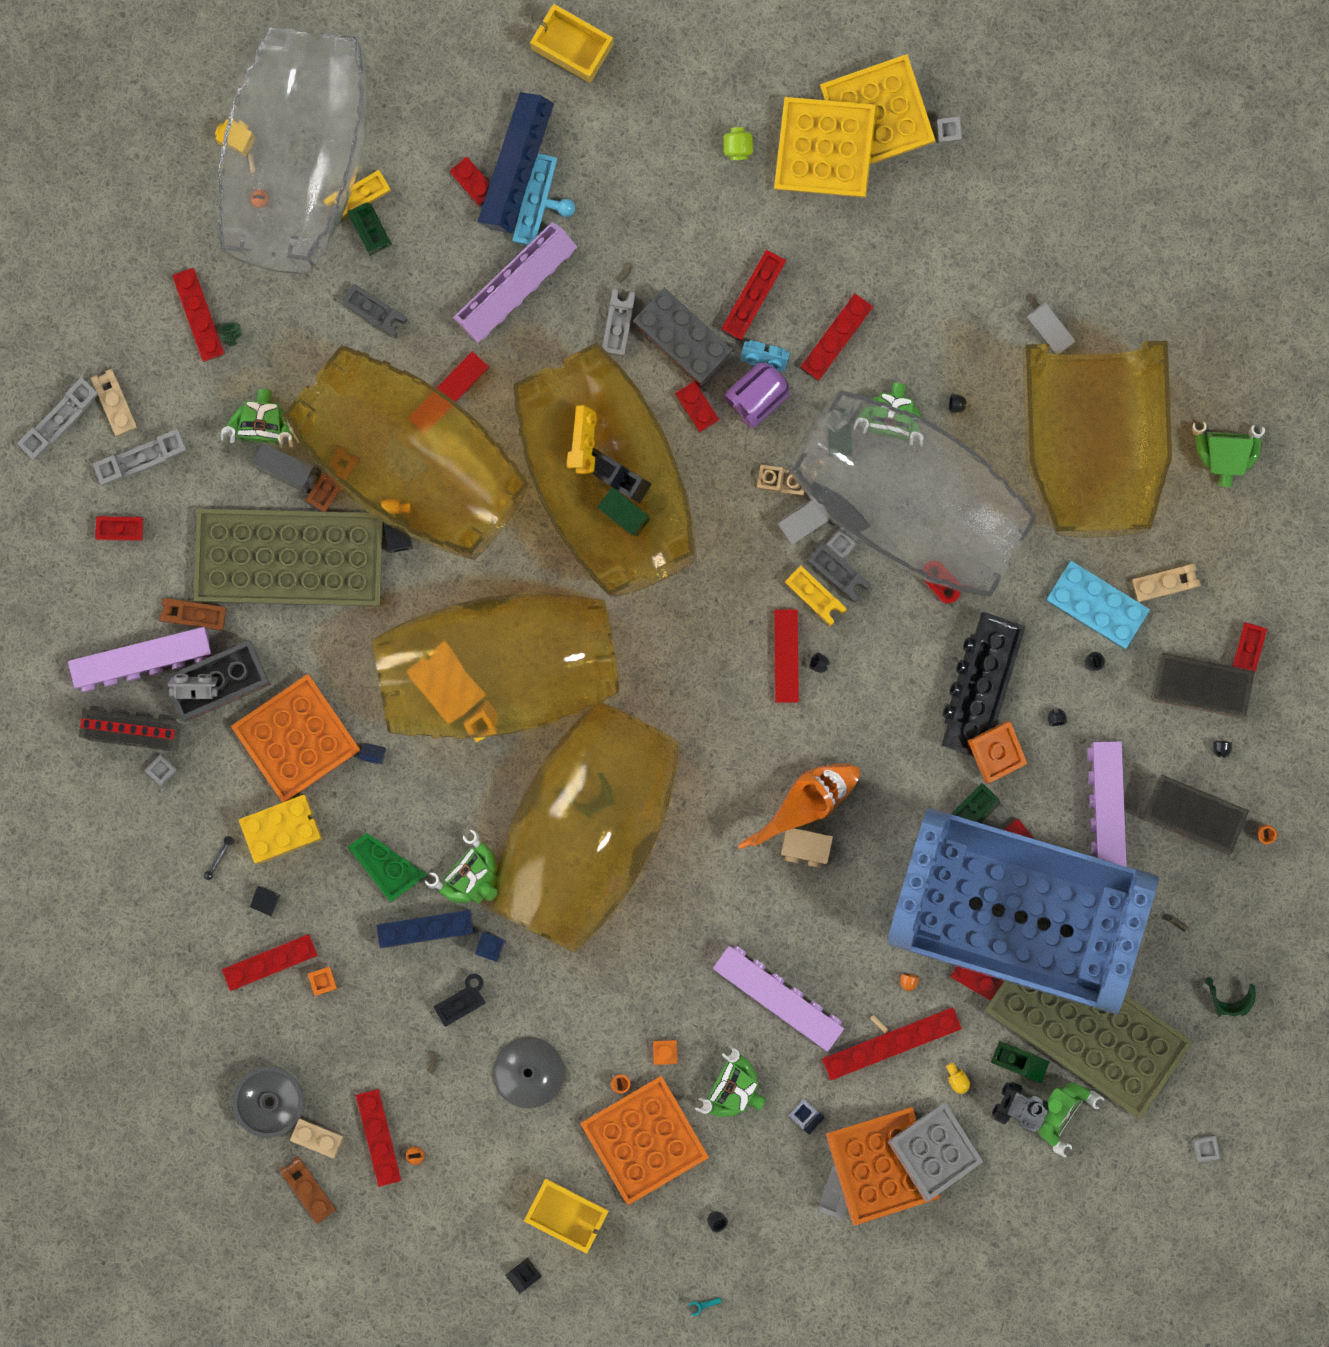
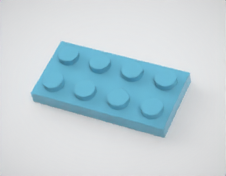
(1098, 605)

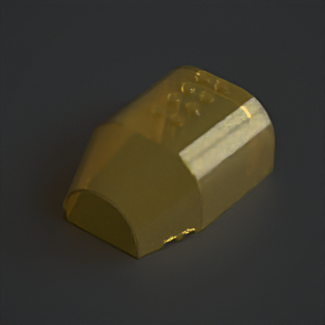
(1098, 437)

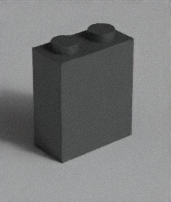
(285, 468)

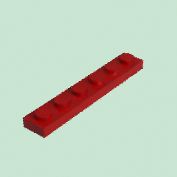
(891, 1043)

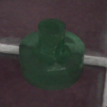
(229, 332)

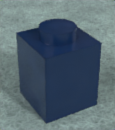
(490, 947)

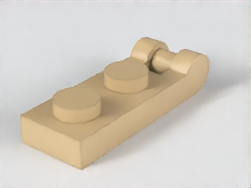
(114, 403)
(1165, 583)

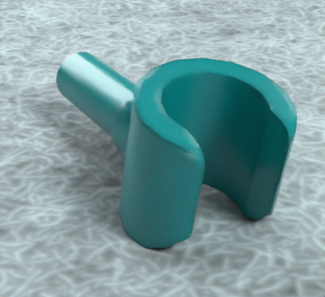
(703, 1305)

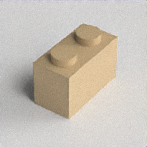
(807, 847)
(317, 1138)

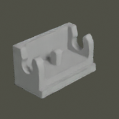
(801, 521)
(833, 1199)

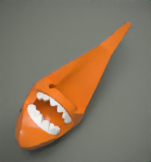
(809, 799)

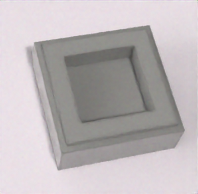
(841, 544)
(160, 770)
(1206, 1149)

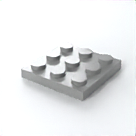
(935, 1151)

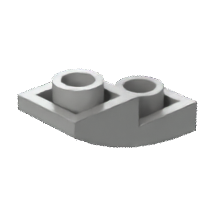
(1051, 328)

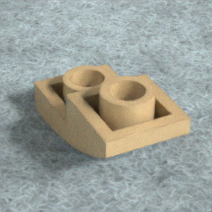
(778, 480)

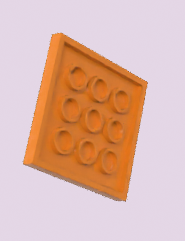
(295, 738)
(644, 1140)
(870, 1170)

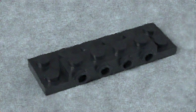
(981, 681)

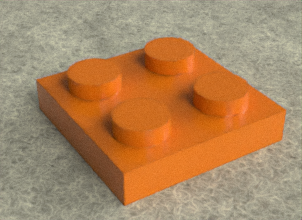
(997, 752)

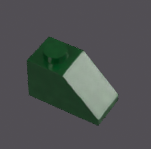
(1020, 1062)

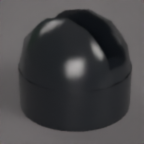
(957, 403)
(1098, 661)
(819, 662)
(1058, 718)
(1222, 748)
(717, 1221)

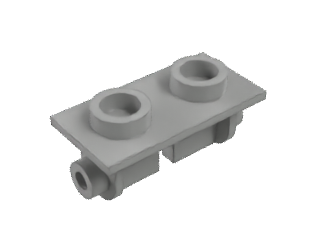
(203, 684)

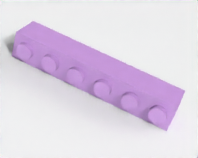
(515, 282)
(140, 659)
(1107, 802)
(778, 998)

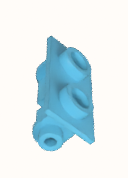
(754, 353)

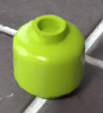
(738, 144)

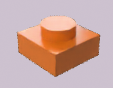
(322, 981)
(665, 1052)

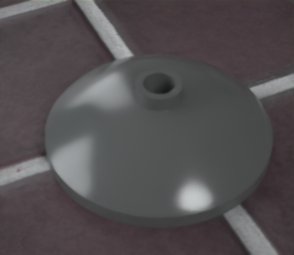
(546, 1069)
(251, 1105)

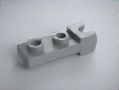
(618, 324)

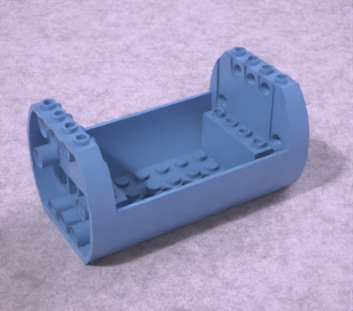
(973, 860)

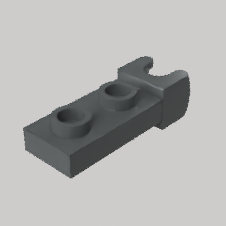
(373, 310)
(837, 571)

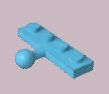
(537, 199)

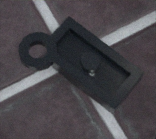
(461, 1002)

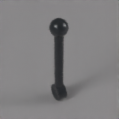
(227, 842)

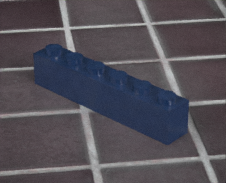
(515, 162)

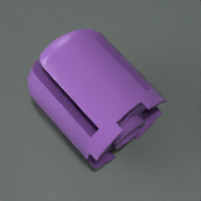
(758, 393)

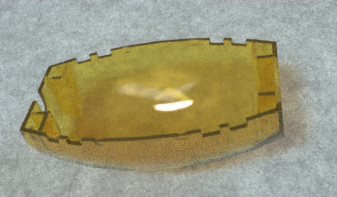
(629, 435)
(406, 453)
(496, 665)
(586, 826)

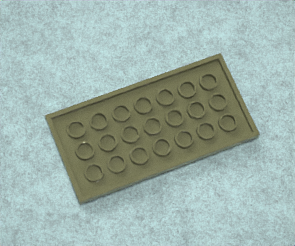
(288, 557)
(1117, 1055)

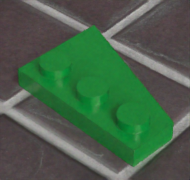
(386, 868)

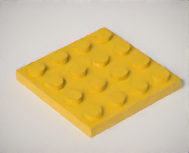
(900, 111)
(825, 147)

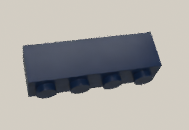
(425, 929)

